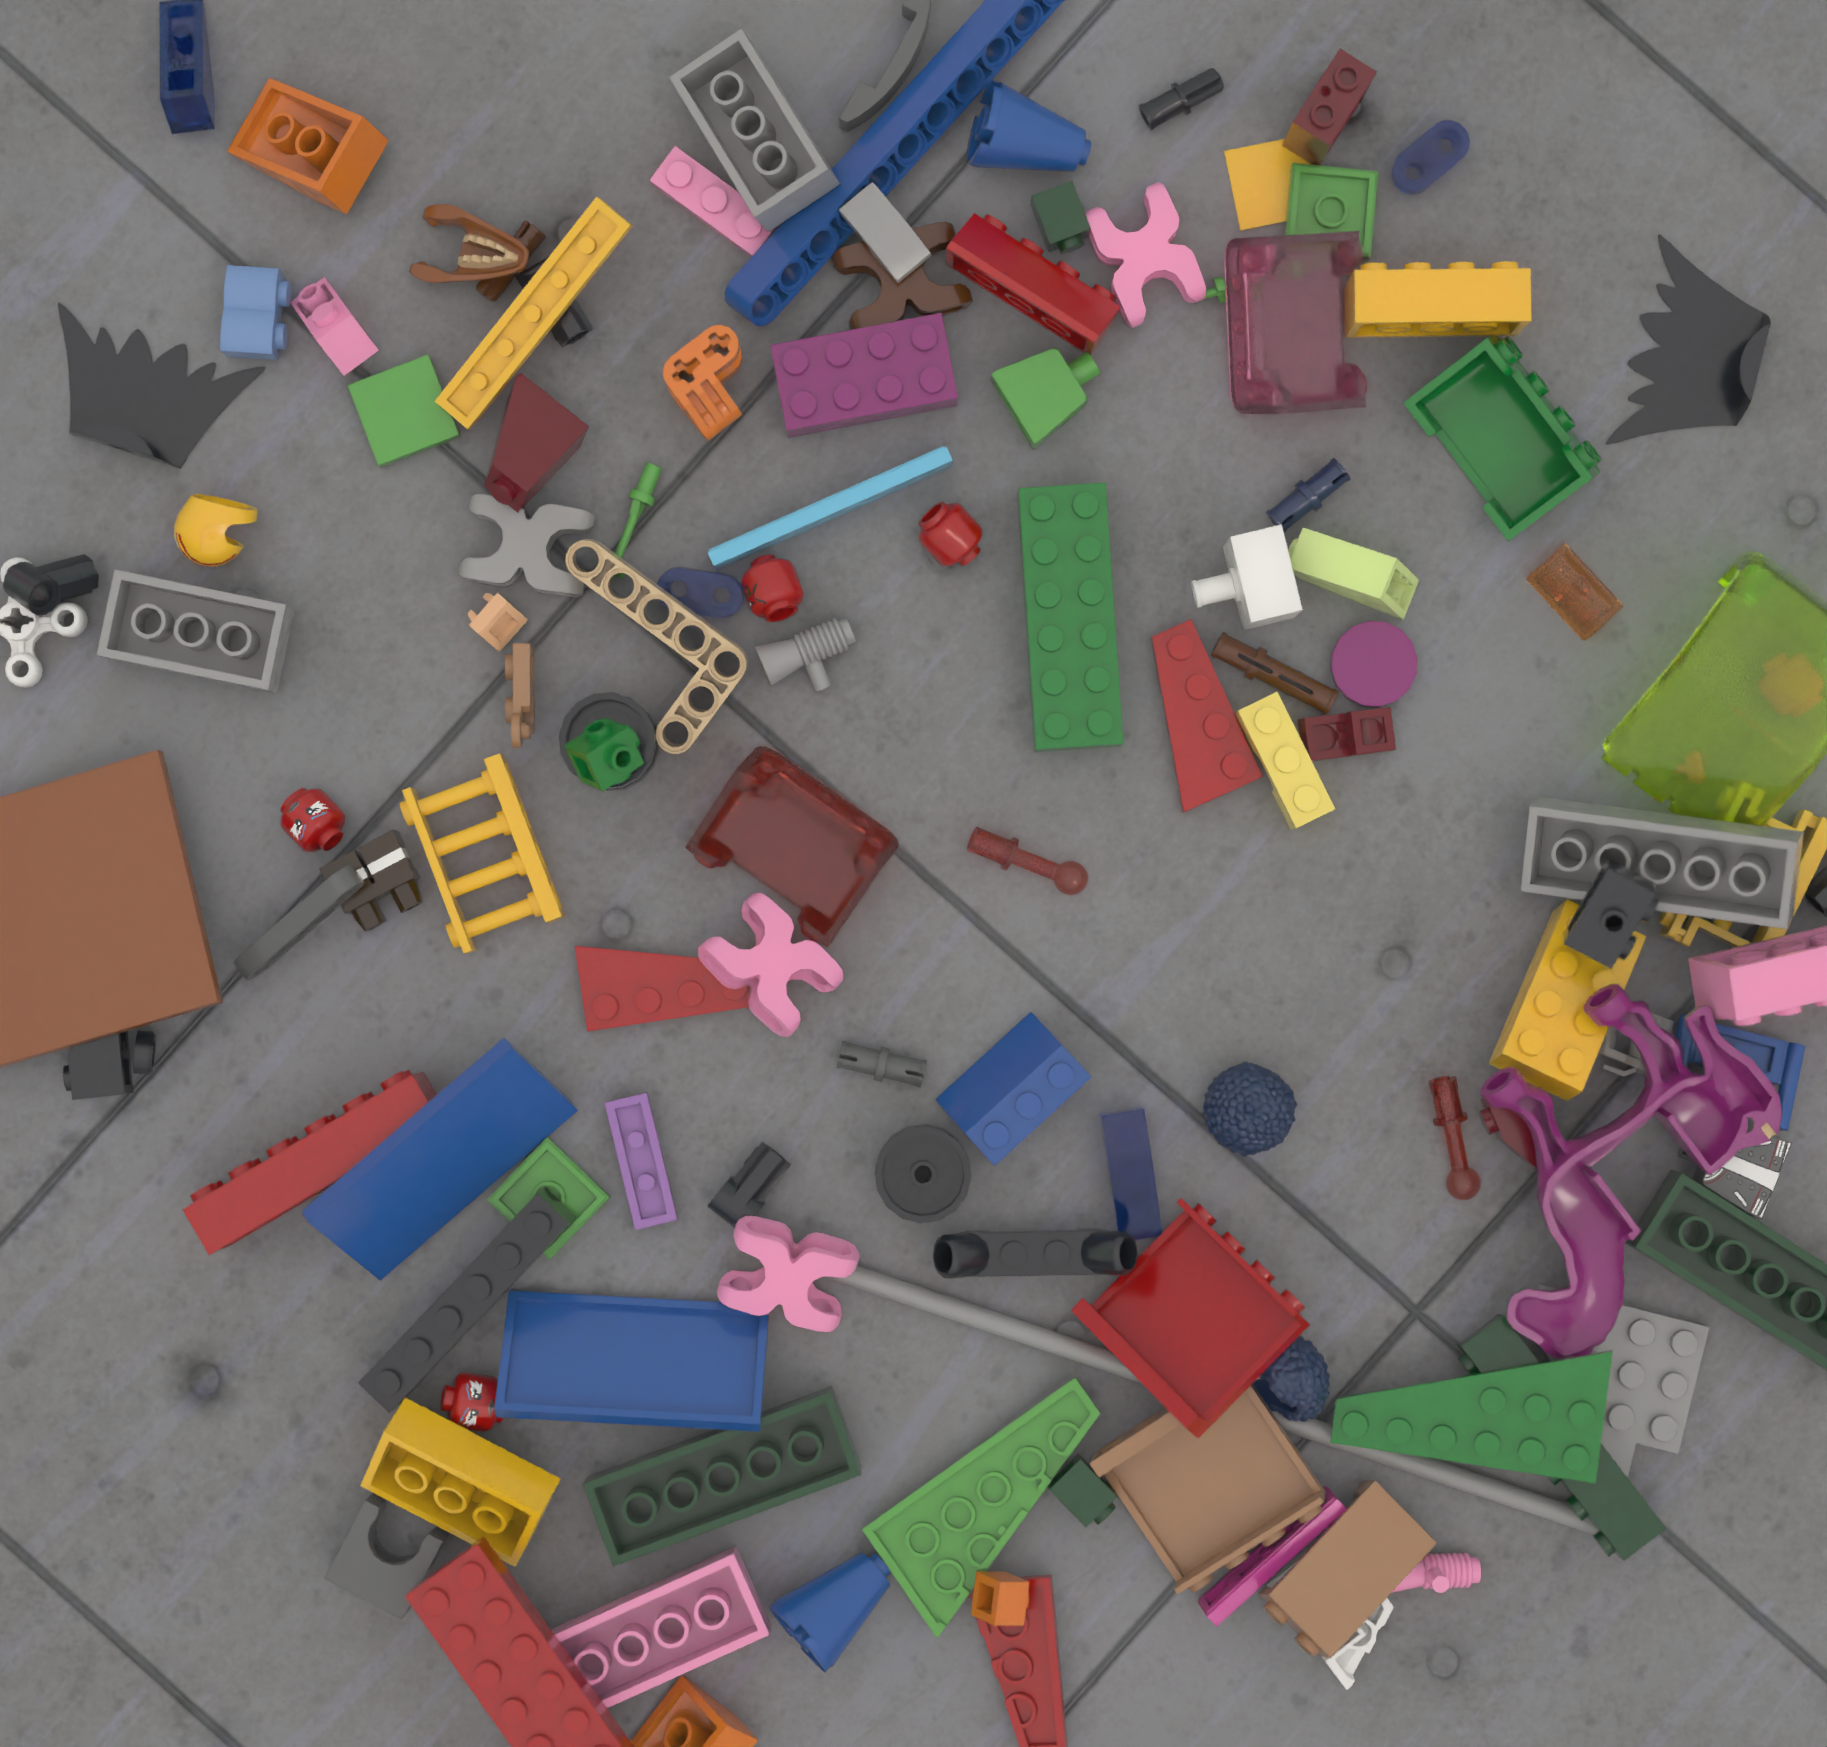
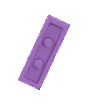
(641, 1161)

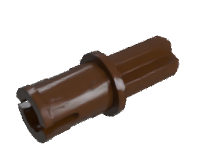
(531, 238)

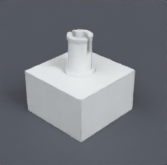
(1257, 579)

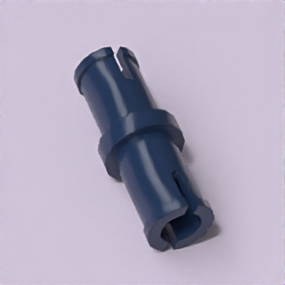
(1308, 495)

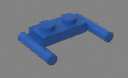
(1776, 1059)

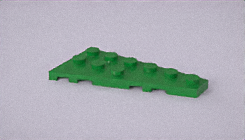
(1509, 1418)

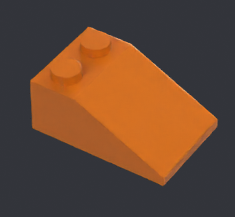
(309, 145)

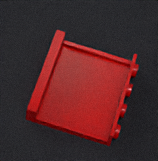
(1195, 1319)

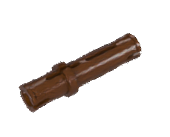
(1227, 650)

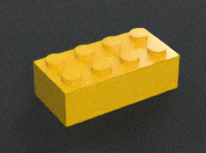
(1437, 301)
(1547, 1027)
(459, 1481)

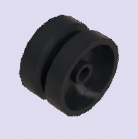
(621, 710)
(897, 1177)

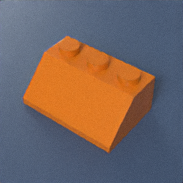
(692, 1719)

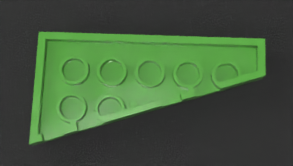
(975, 1505)

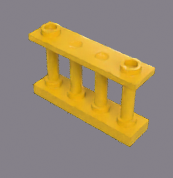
(525, 861)

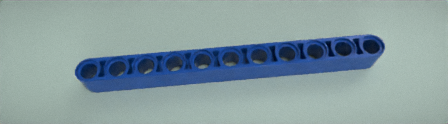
(886, 153)

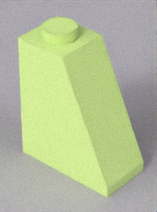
(1353, 572)

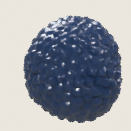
(1249, 1109)
(1296, 1382)

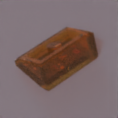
(1574, 592)

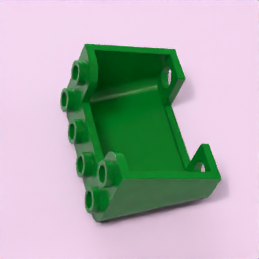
(1505, 434)

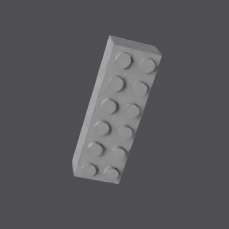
(1695, 862)

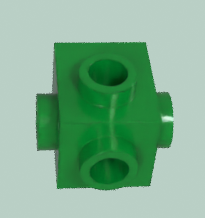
(605, 753)

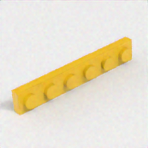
(533, 313)

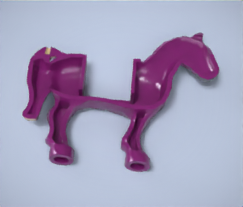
(1579, 1210)

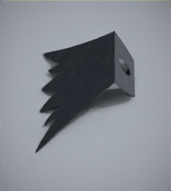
(1705, 355)
(142, 403)

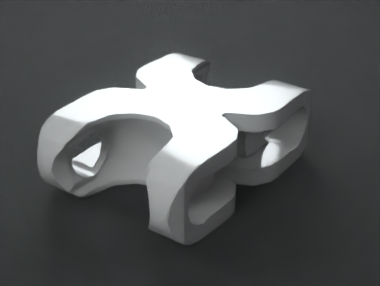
(526, 546)

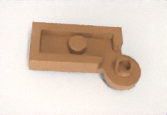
(521, 707)

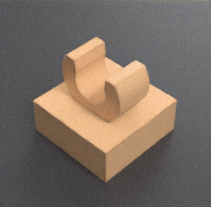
(497, 621)

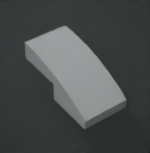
(885, 232)

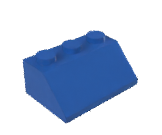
(1013, 1088)

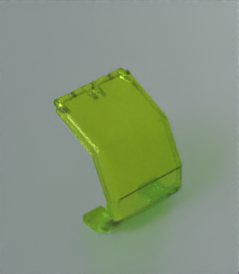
(1738, 706)

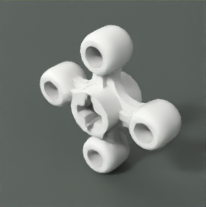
(23, 640)

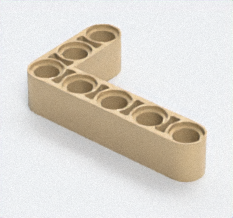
(668, 632)

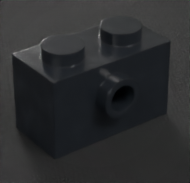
(1610, 914)

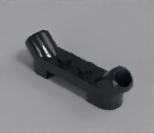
(1035, 1253)

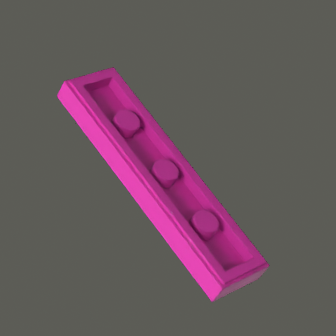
(1266, 1562)

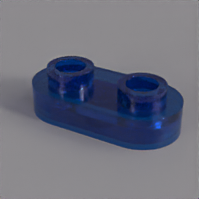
(1429, 158)
(701, 589)

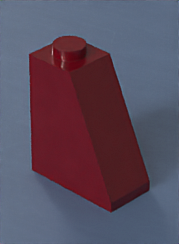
(531, 444)

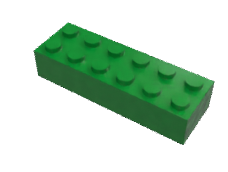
(1070, 617)

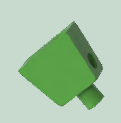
(1044, 391)

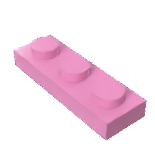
(710, 200)

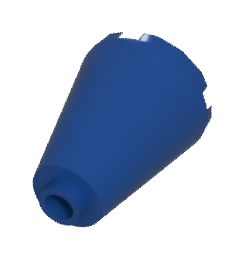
(1023, 134)
(832, 1607)

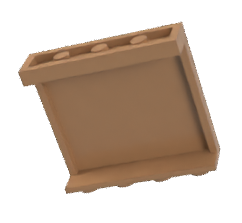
(1212, 1494)

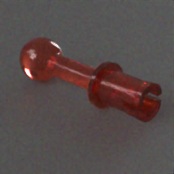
(1068, 877)
(1462, 1180)

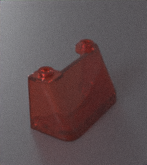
(795, 840)

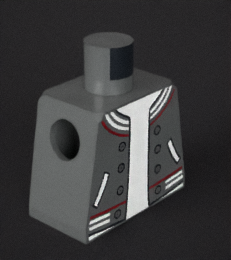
(1748, 1176)

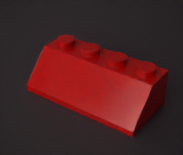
(1032, 283)

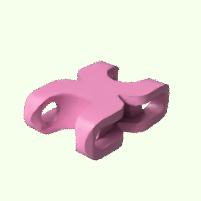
(1145, 255)
(770, 964)
(788, 1273)

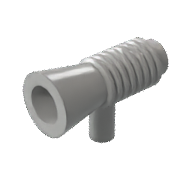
(806, 649)

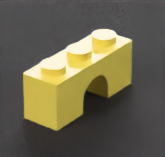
(1285, 759)

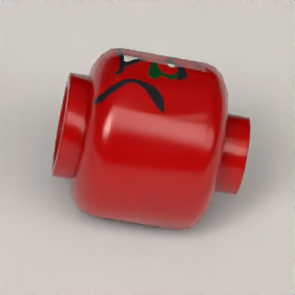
(772, 588)

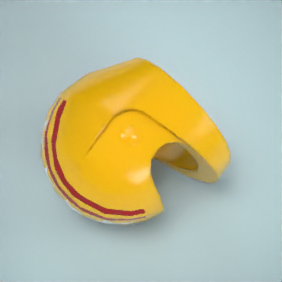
(202, 528)

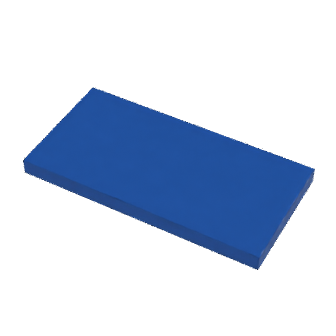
(440, 1160)
(631, 1361)

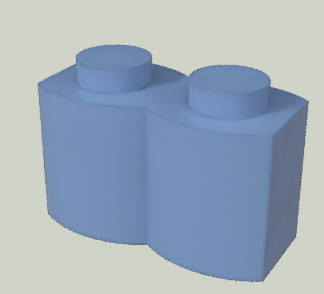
(254, 312)

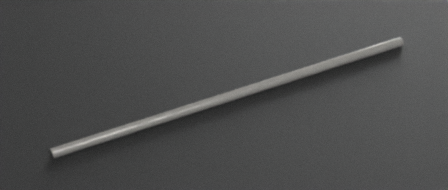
(1105, 1360)

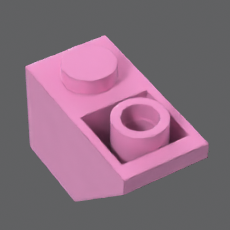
(333, 326)

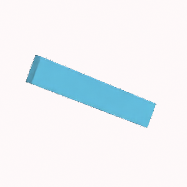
(830, 507)

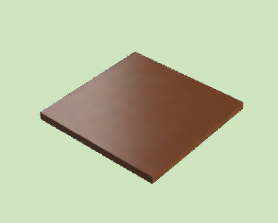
(97, 910)

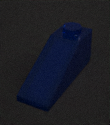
(185, 67)
(1131, 1172)

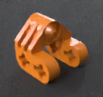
(705, 398)

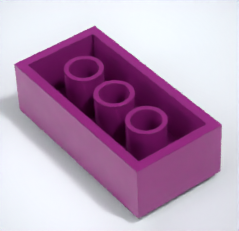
(864, 375)

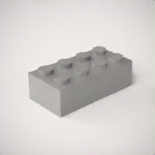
(754, 130)
(195, 631)

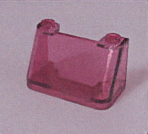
(1290, 323)

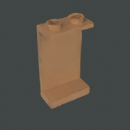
(1348, 1571)

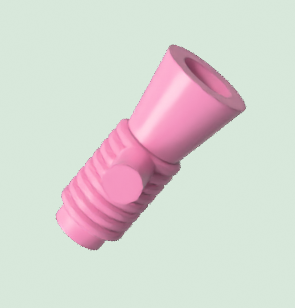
(1443, 1572)

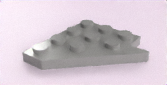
(1649, 1380)

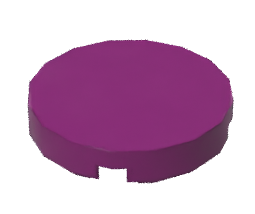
(1373, 664)

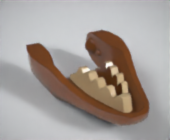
(484, 251)

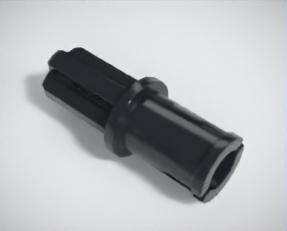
(1181, 98)

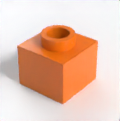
(1000, 1598)

